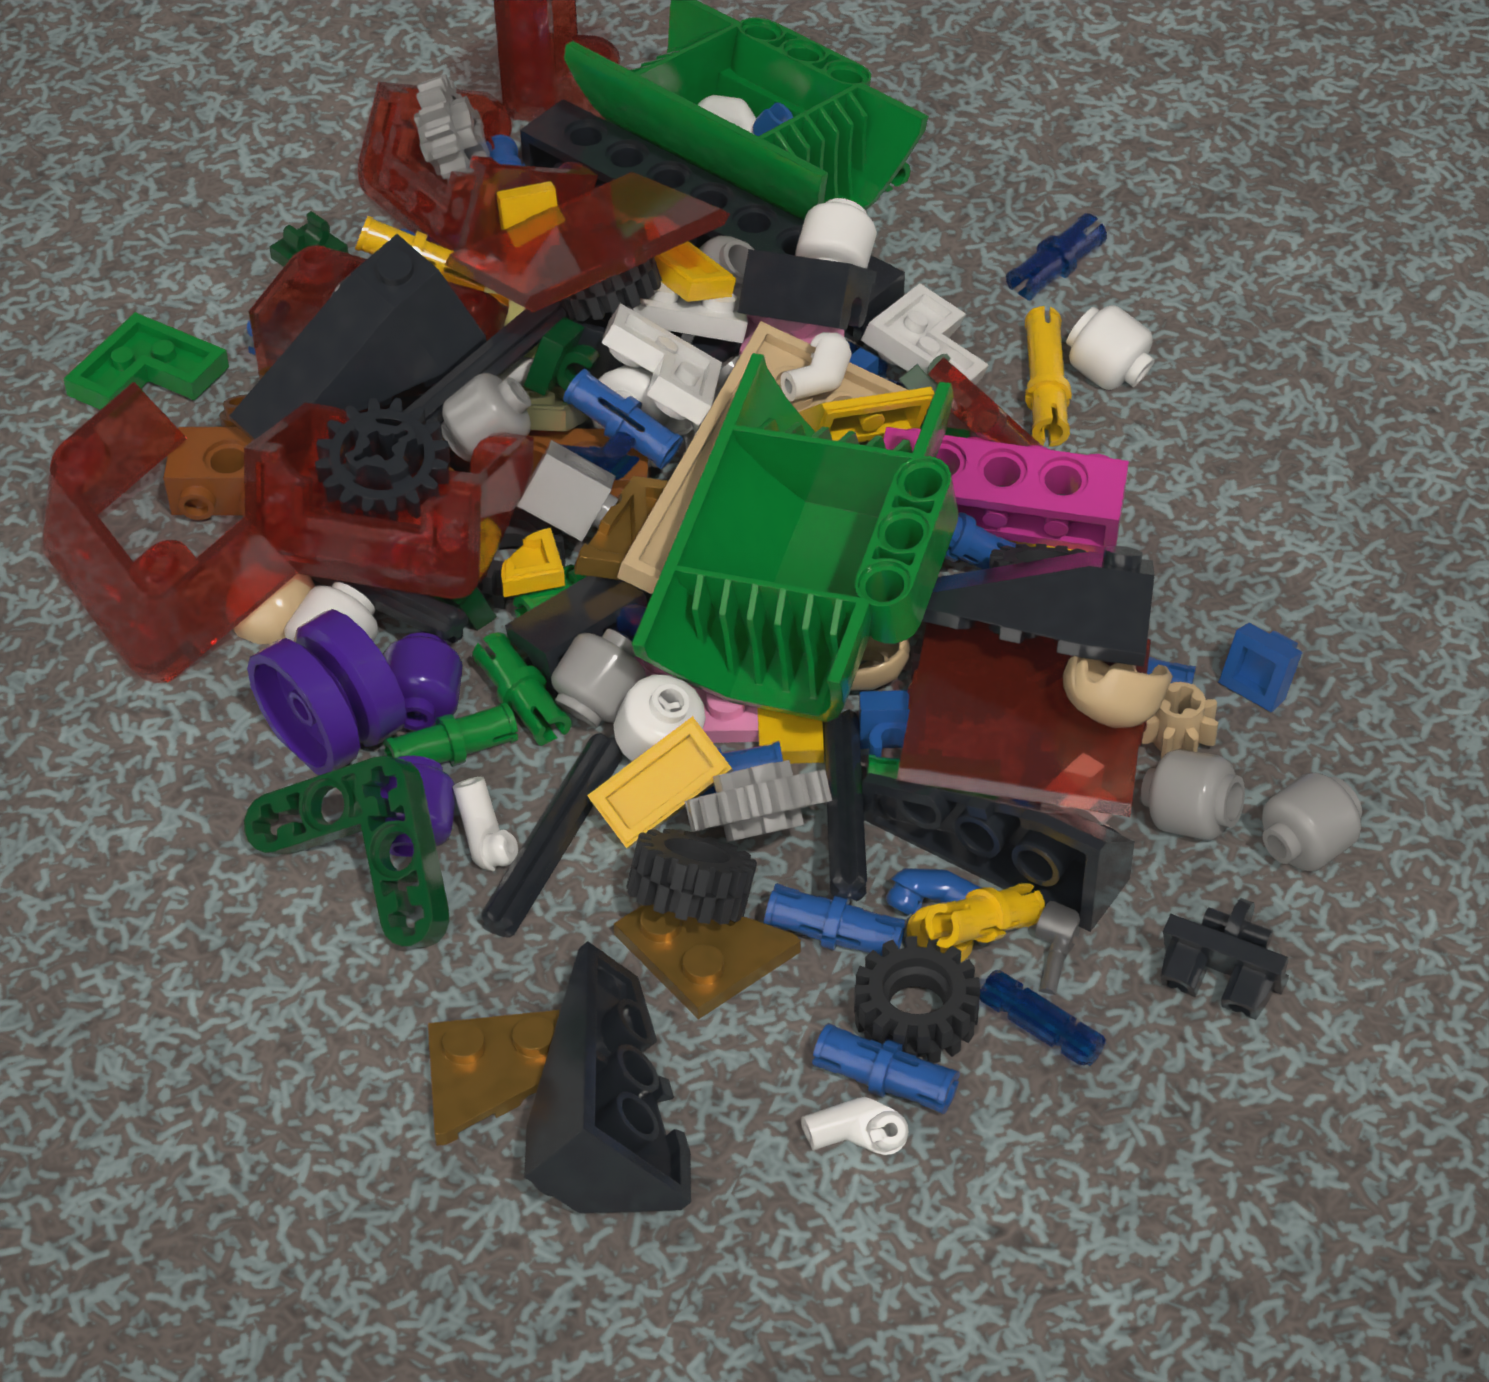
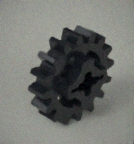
(383, 459)

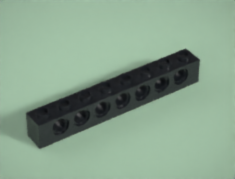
(579, 136)

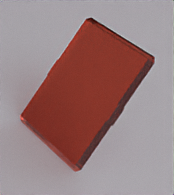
(585, 240)
(1001, 725)

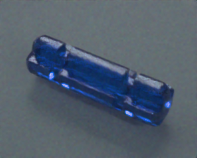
(1042, 1018)

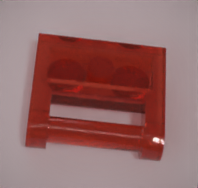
(978, 409)

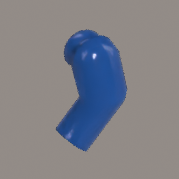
(935, 884)

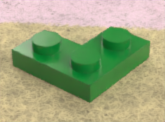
(142, 353)

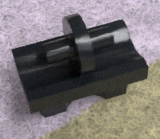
(1228, 946)

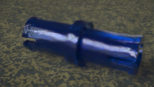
(1056, 256)

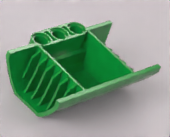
(837, 145)
(799, 555)

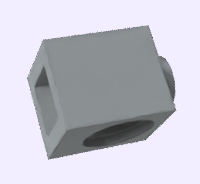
(568, 491)

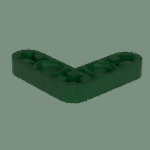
(367, 813)

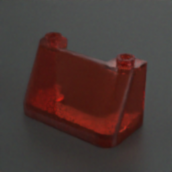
(465, 207)
(433, 555)

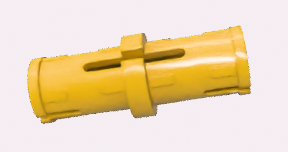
(984, 915)

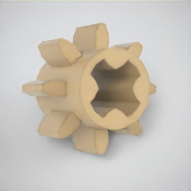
(1182, 720)

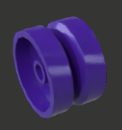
(327, 691)

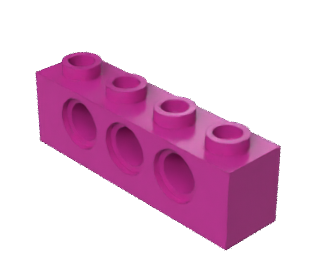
(1033, 477)

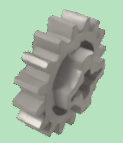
(448, 127)
(758, 800)

